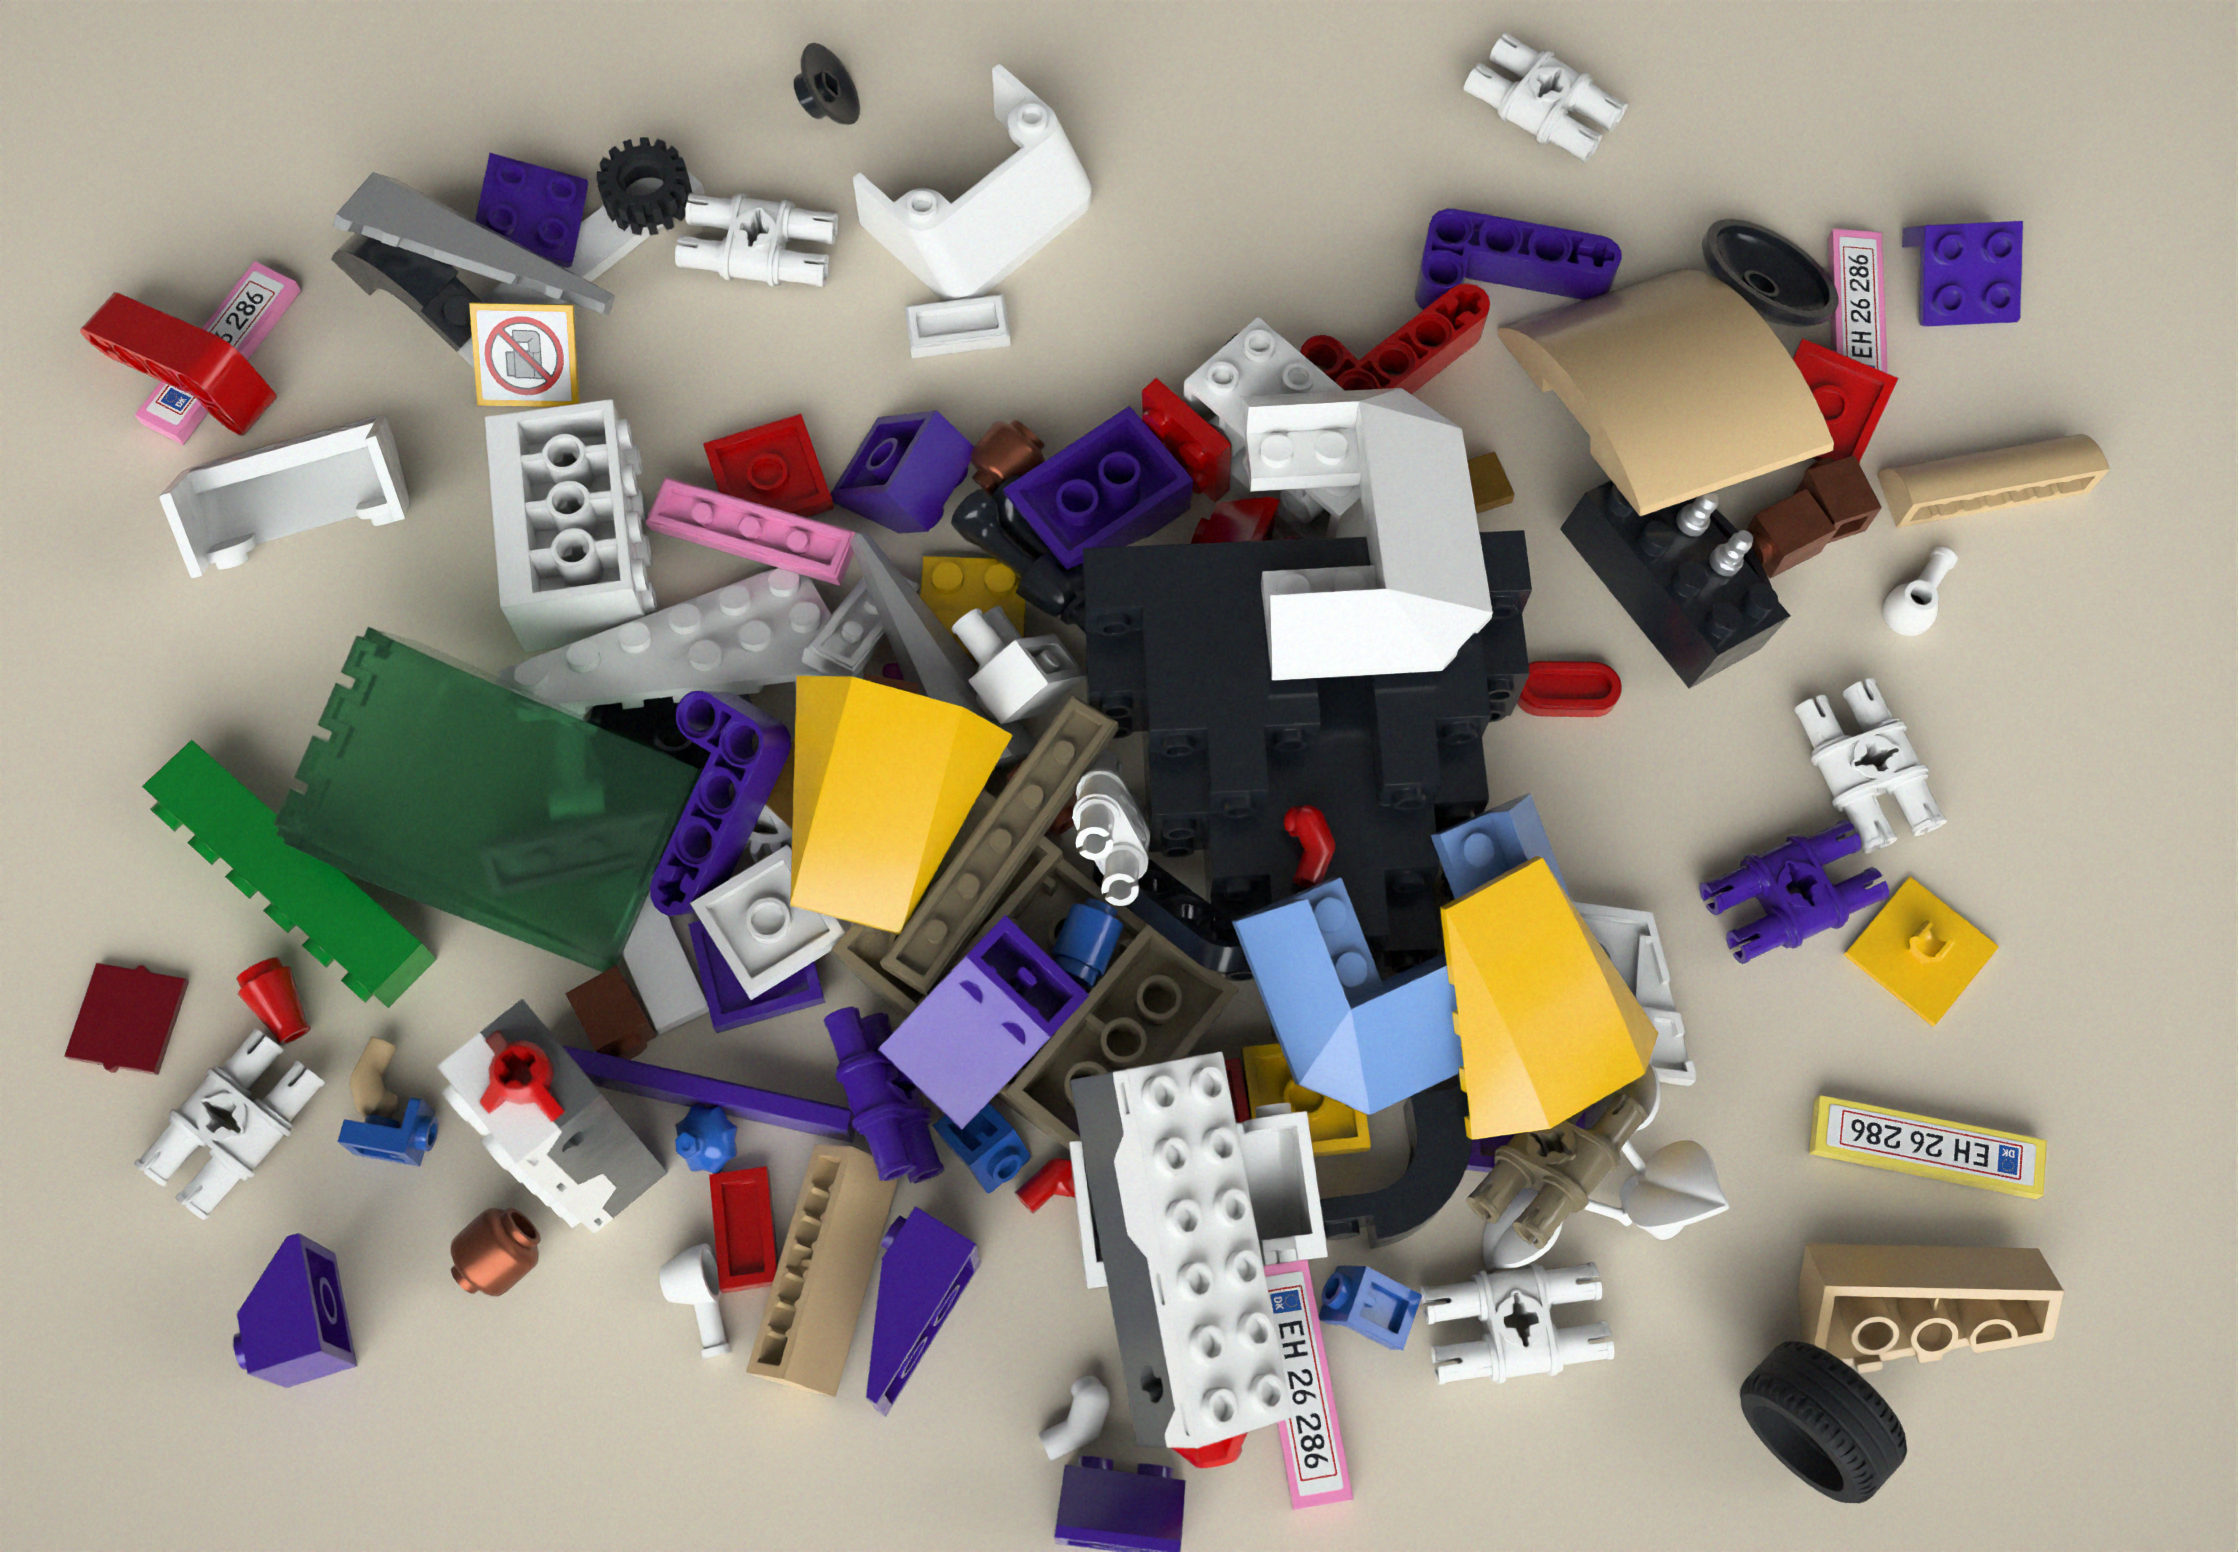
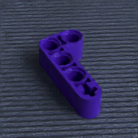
(1578, 267)
(687, 864)

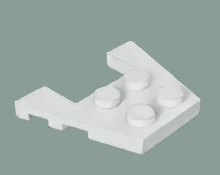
(1637, 954)

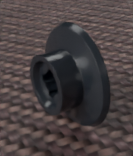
(826, 86)

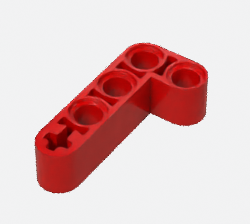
(1404, 350)
(181, 358)

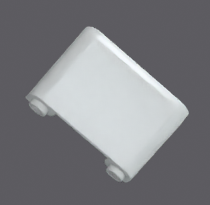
(1279, 1182)

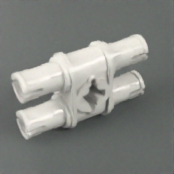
(1545, 97)
(767, 229)
(1858, 786)
(1112, 829)
(200, 1124)
(1531, 1294)

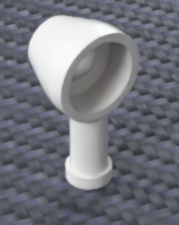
(1899, 608)
(694, 1280)

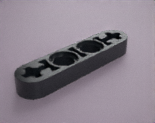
(1185, 919)

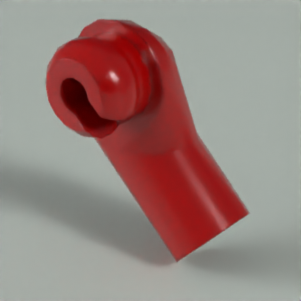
(1317, 840)
(1050, 1180)

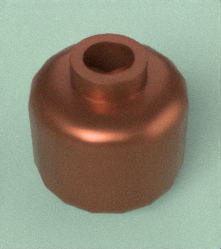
(1004, 453)
(494, 1251)

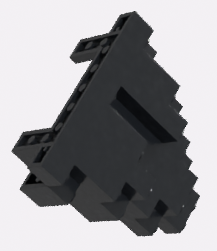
(1230, 750)

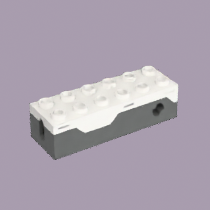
(548, 1120)
(1181, 1257)

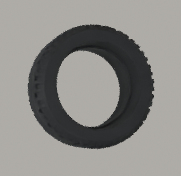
(1823, 1422)

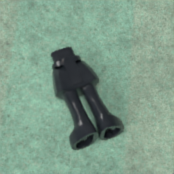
(1008, 537)

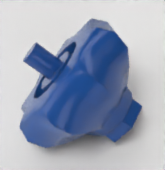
(706, 1139)

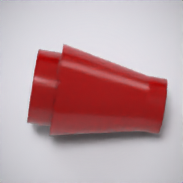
(274, 998)

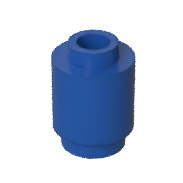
(1087, 941)

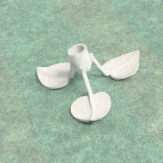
(1667, 1194)

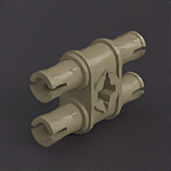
(1559, 1164)

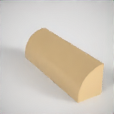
(1993, 479)
(823, 1271)

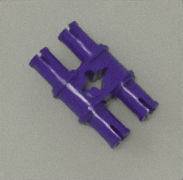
(1793, 866)
(882, 1098)

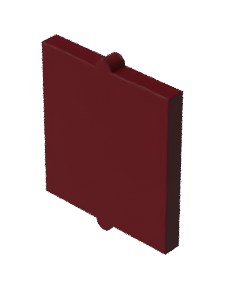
(126, 1019)

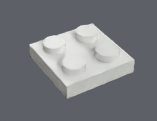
(758, 928)

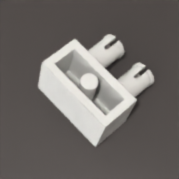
(1015, 673)

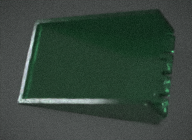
(485, 800)

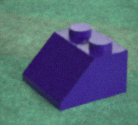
(905, 471)
(295, 1318)
(1120, 1508)

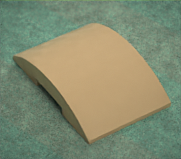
(1674, 386)

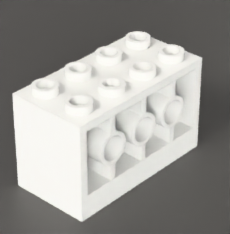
(1266, 364)
(568, 523)

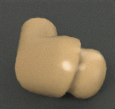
(367, 1081)

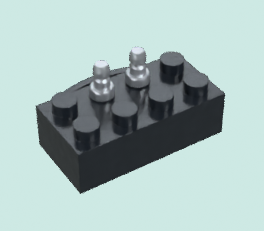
(1680, 578)

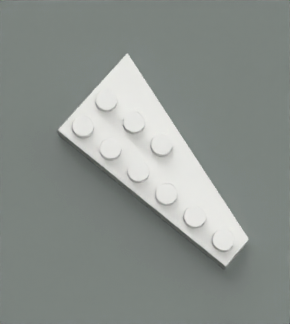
(714, 642)

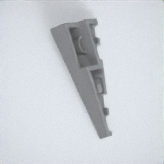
(418, 223)
(925, 647)

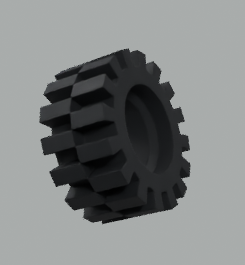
(640, 163)

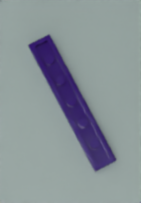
(708, 1092)

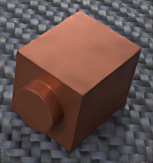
(1842, 495)
(1789, 533)
(611, 1015)

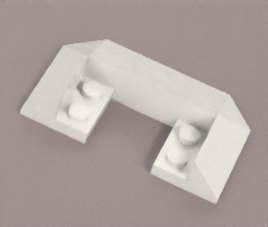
(1420, 527)

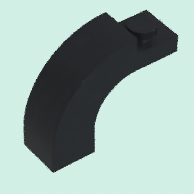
(416, 280)
(1432, 1175)

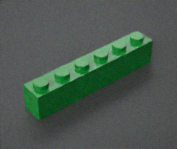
(301, 890)

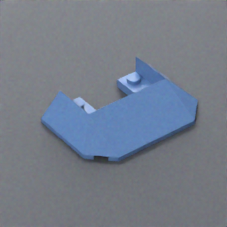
(1323, 994)

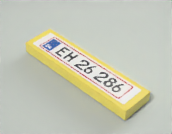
(1928, 1147)

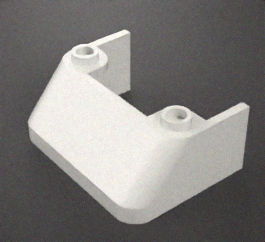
(998, 222)
(284, 489)

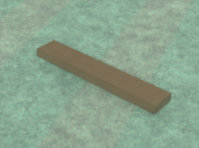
(999, 846)

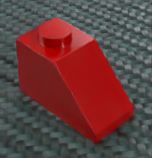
(1239, 521)

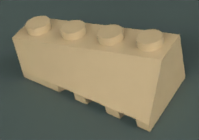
(1923, 1300)

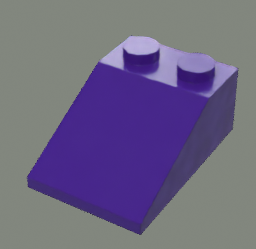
(1103, 490)
(917, 1290)

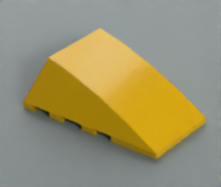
(879, 795)
(1536, 1006)

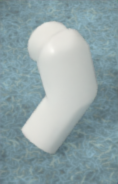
(1084, 1421)

